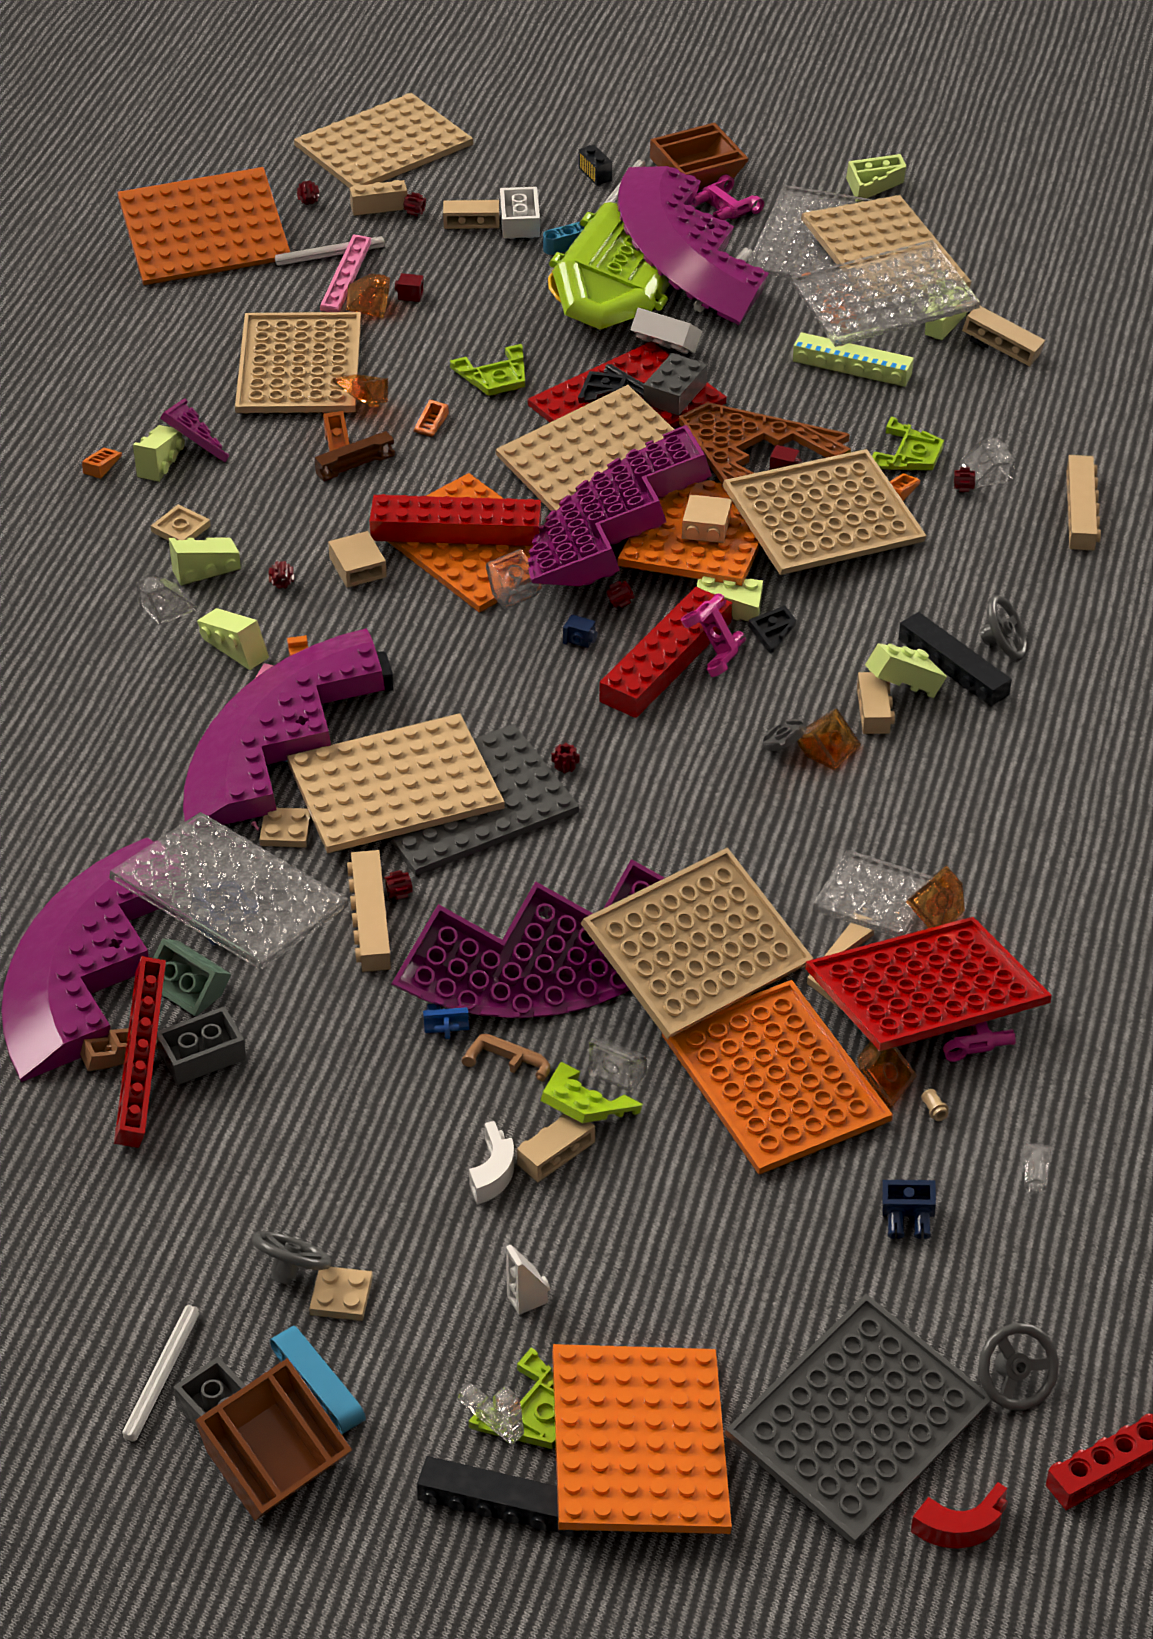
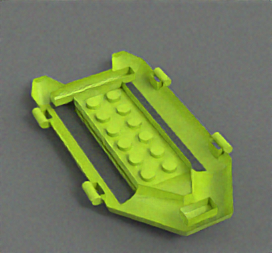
(604, 275)

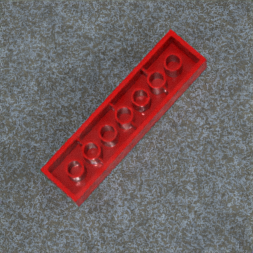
(455, 520)
(658, 658)

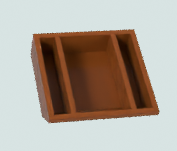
(699, 152)
(271, 1439)

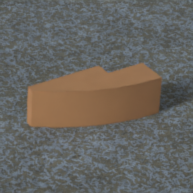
(105, 1052)

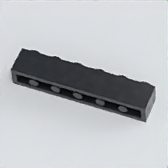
(955, 659)
(490, 1494)

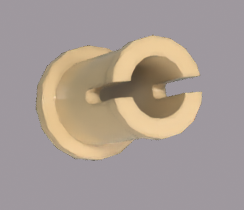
(937, 1109)

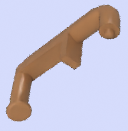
(508, 1050)

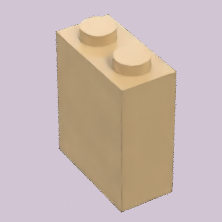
(706, 518)
(357, 559)

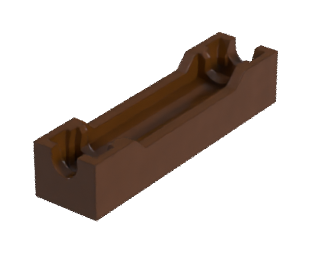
(353, 455)

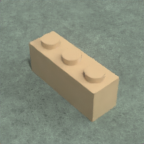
(378, 197)
(471, 214)
(874, 704)
(554, 1146)

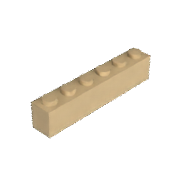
(1082, 502)
(370, 911)

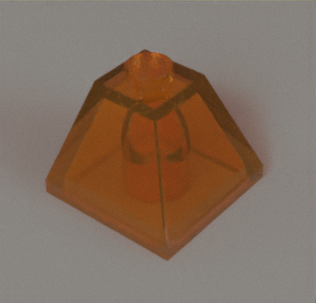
(369, 295)
(365, 388)
(829, 740)
(939, 899)
(886, 1072)

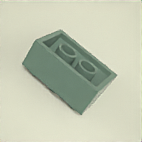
(190, 977)

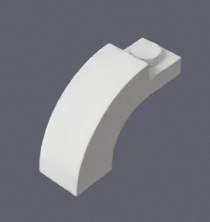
(495, 1174)

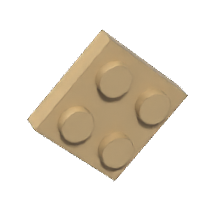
(180, 524)
(285, 828)
(341, 1293)

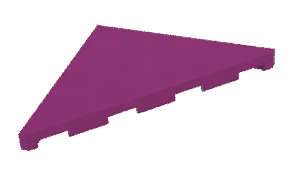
(186, 422)

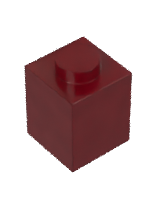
(410, 287)
(784, 457)

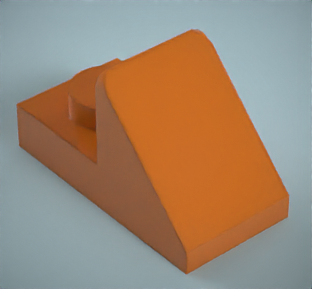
(335, 430)

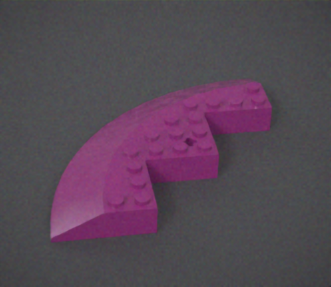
(685, 241)
(612, 507)
(275, 719)
(66, 955)
(532, 971)

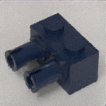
(908, 1199)

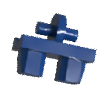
(445, 1020)

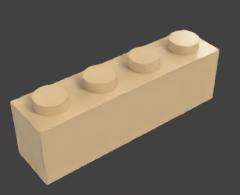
(1003, 335)

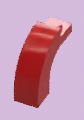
(960, 1528)

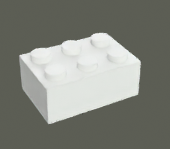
(520, 212)
(666, 331)

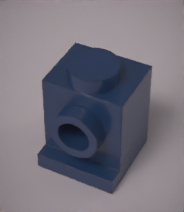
(579, 631)

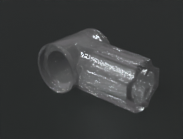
(1036, 1162)

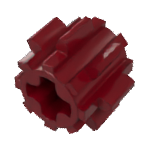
(308, 192)
(414, 204)
(964, 479)
(281, 574)
(620, 594)
(565, 758)
(398, 885)

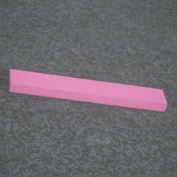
(345, 273)

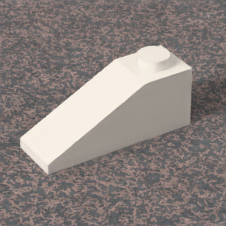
(524, 1284)

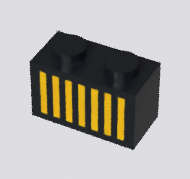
(595, 164)

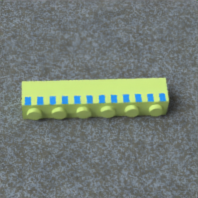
(853, 359)

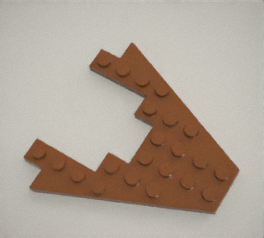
(727, 431)

